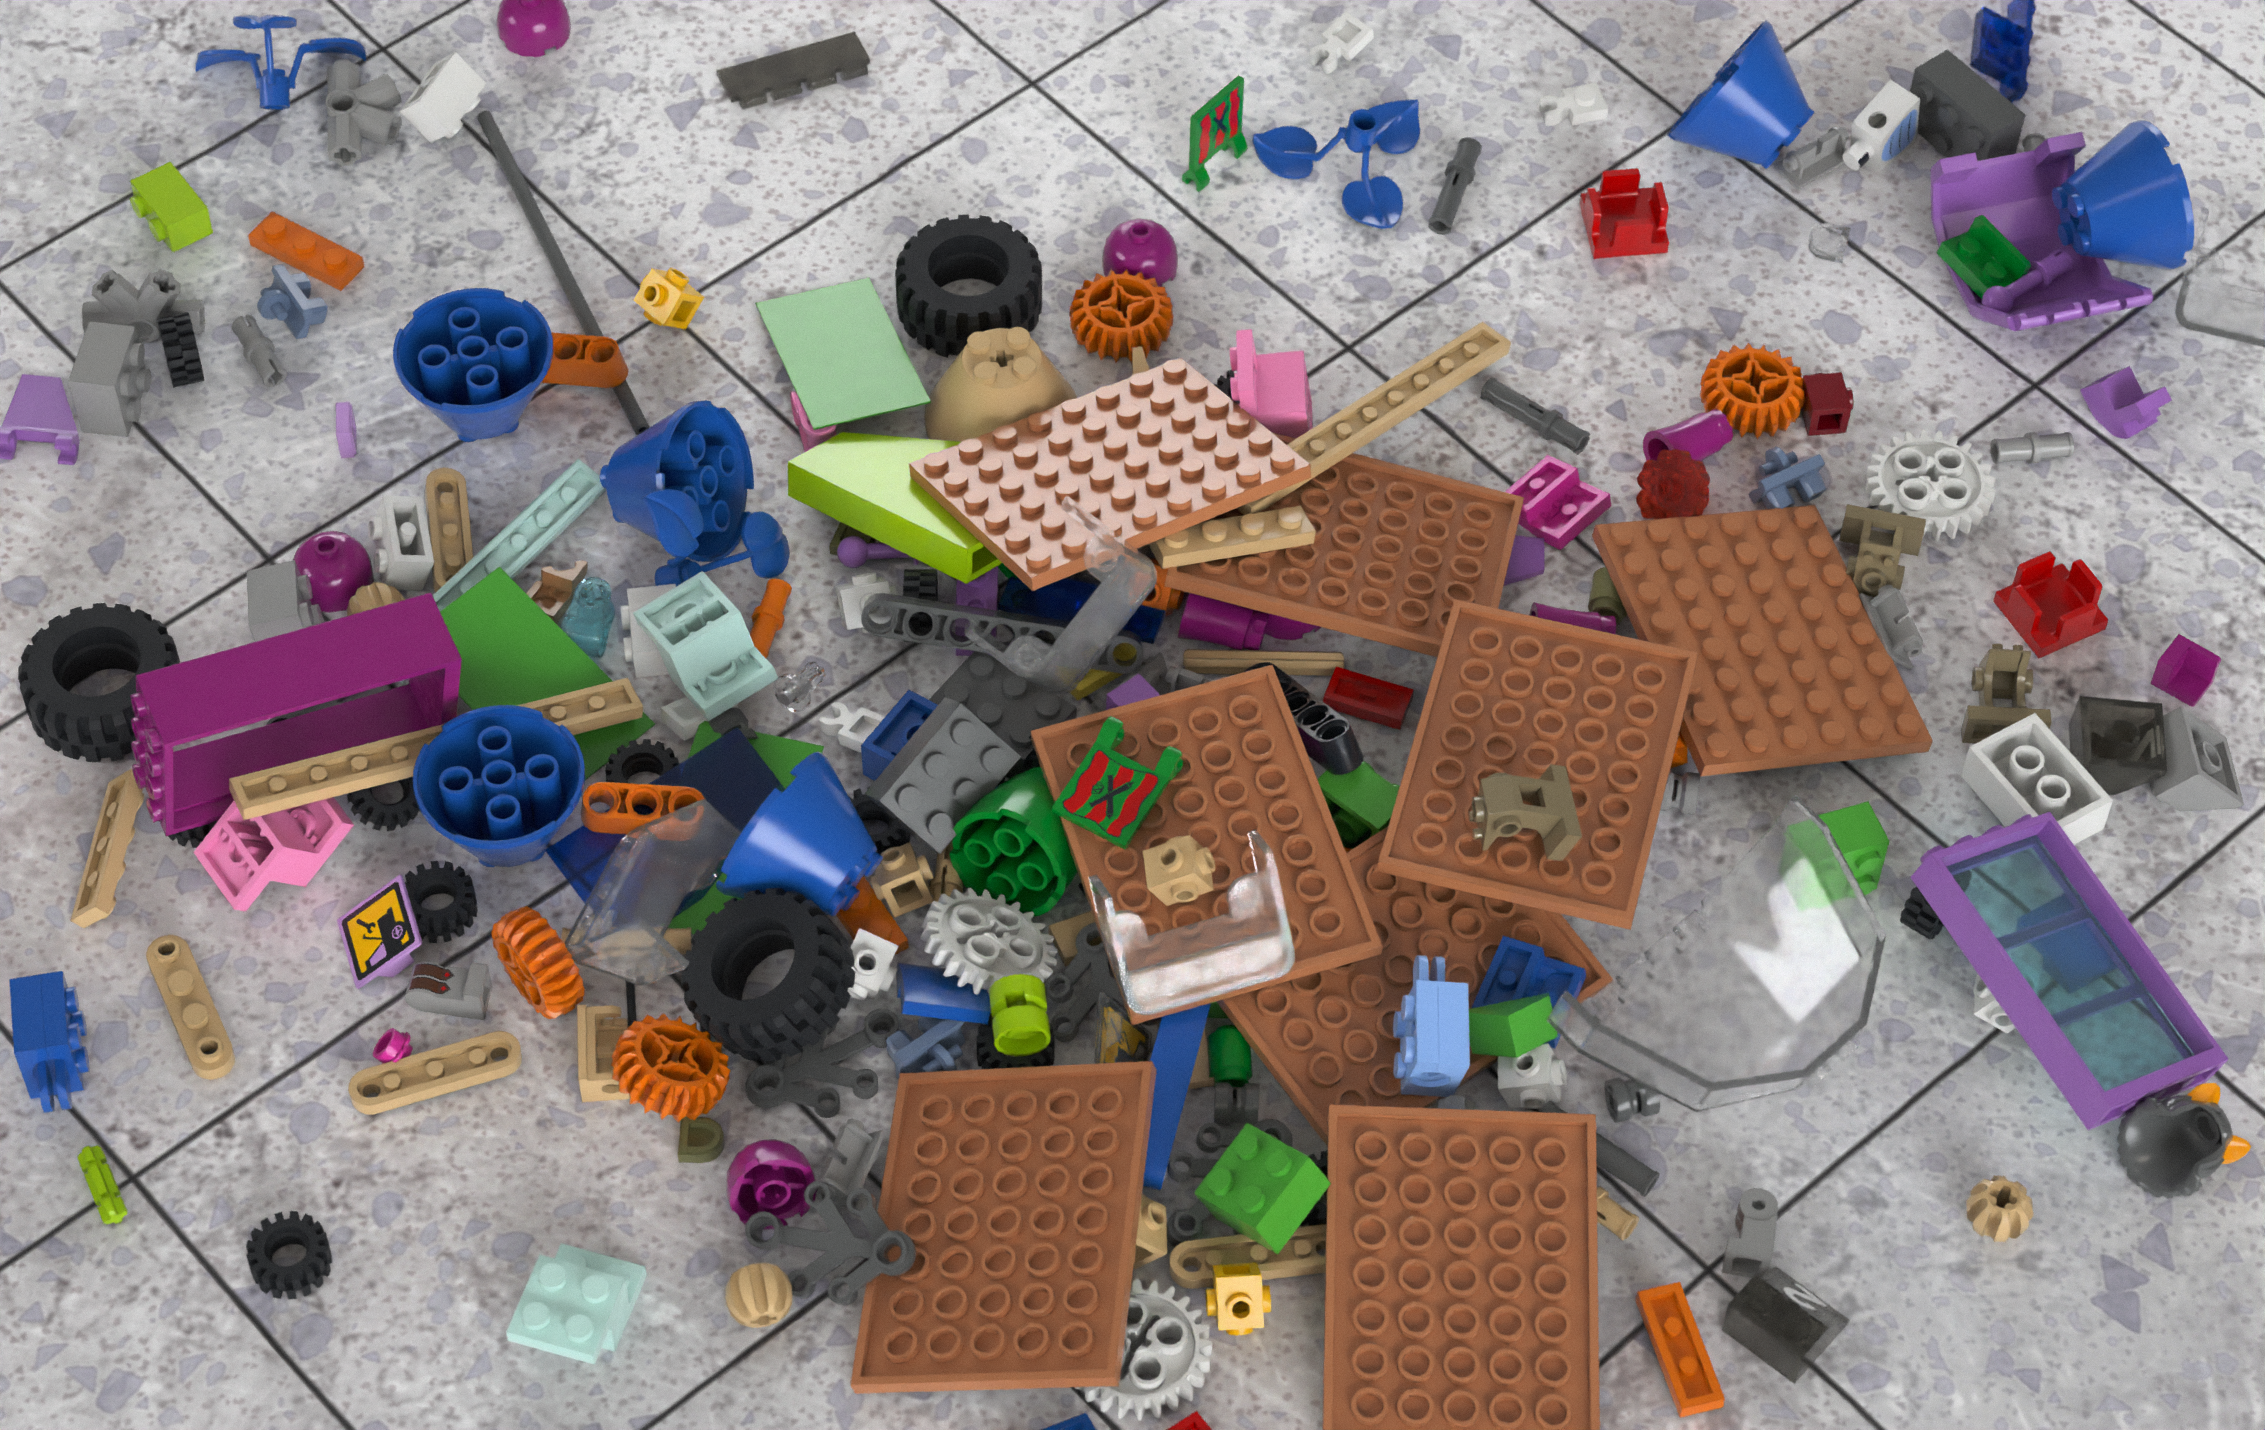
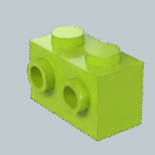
(170, 207)

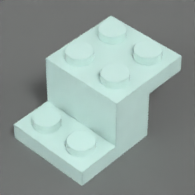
(705, 645)
(576, 1303)

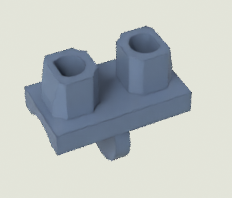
(289, 303)
(1774, 488)
(931, 1051)

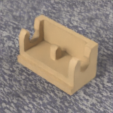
(595, 1050)

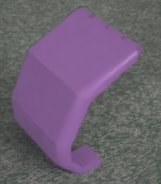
(2018, 201)

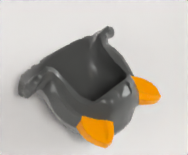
(2178, 1142)

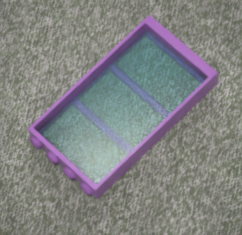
(2068, 968)

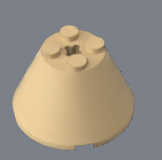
(993, 384)

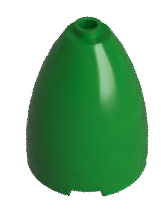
(1015, 845)

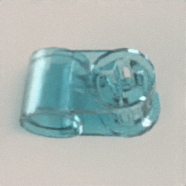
(590, 616)

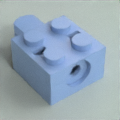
(1432, 1032)

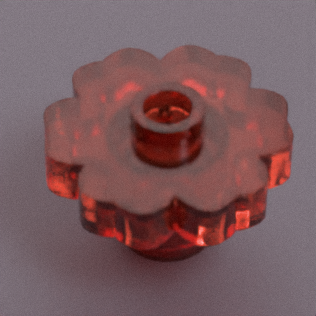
(1673, 486)

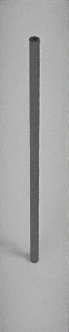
(555, 257)

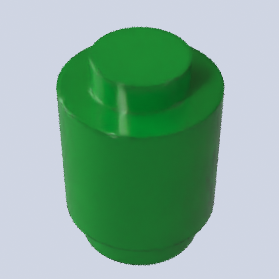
(1229, 1056)

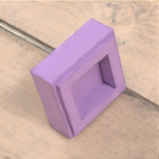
(346, 430)

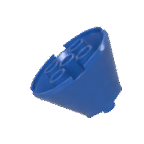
(1749, 106)
(2128, 202)
(474, 359)
(692, 452)
(500, 782)
(804, 842)

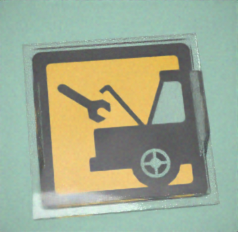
(1116, 1037)

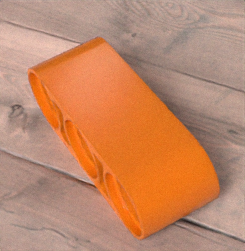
(586, 361)
(625, 796)

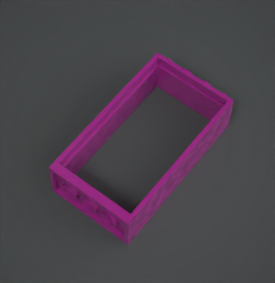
(280, 678)

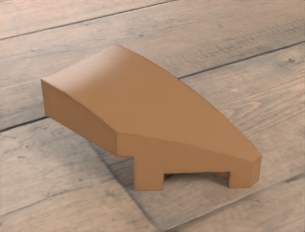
(557, 589)

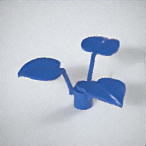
(274, 85)
(1374, 201)
(680, 522)

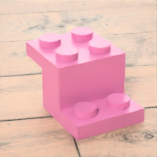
(1271, 387)
(271, 847)

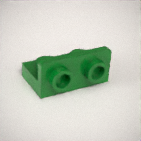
(1983, 257)

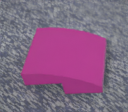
(1557, 502)

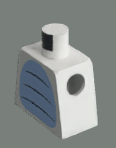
(1883, 128)

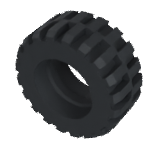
(966, 251)
(72, 650)
(799, 1005)

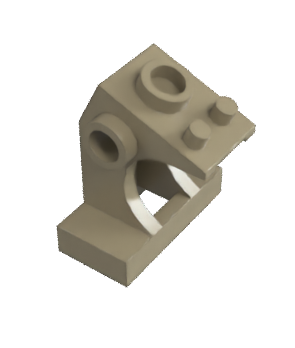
(1877, 550)
(2000, 676)
(1502, 813)

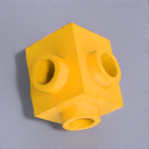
(668, 298)
(1238, 1298)

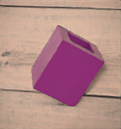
(2185, 670)

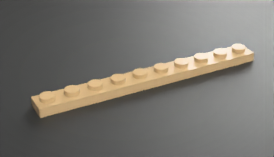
(1392, 403)
(396, 756)

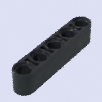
(1323, 730)

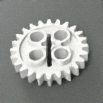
(1931, 482)
(986, 939)
(1174, 1365)

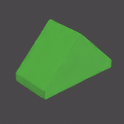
(1511, 1026)

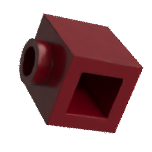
(1826, 404)

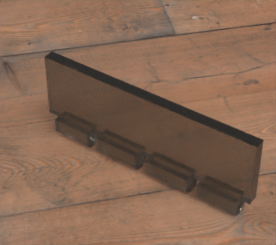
(785, 71)

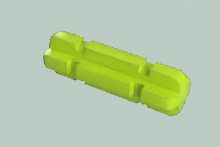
(102, 1184)

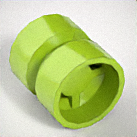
(1019, 1015)

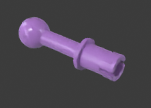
(2038, 276)
(855, 551)

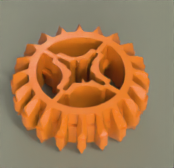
(1121, 314)
(1753, 389)
(538, 962)
(670, 1067)

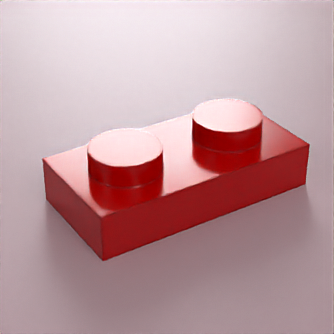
(1368, 698)

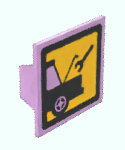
(380, 933)

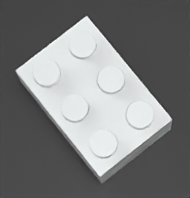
(2034, 774)

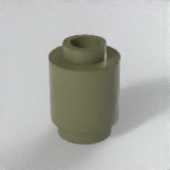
(1604, 596)

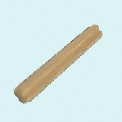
(1237, 661)

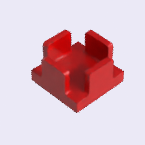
(1624, 217)
(2052, 604)

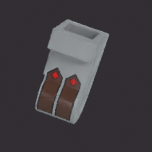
(450, 989)
(1756, 1225)

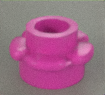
(392, 1046)

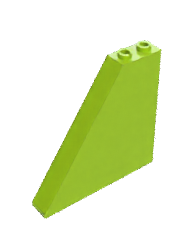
(870, 488)

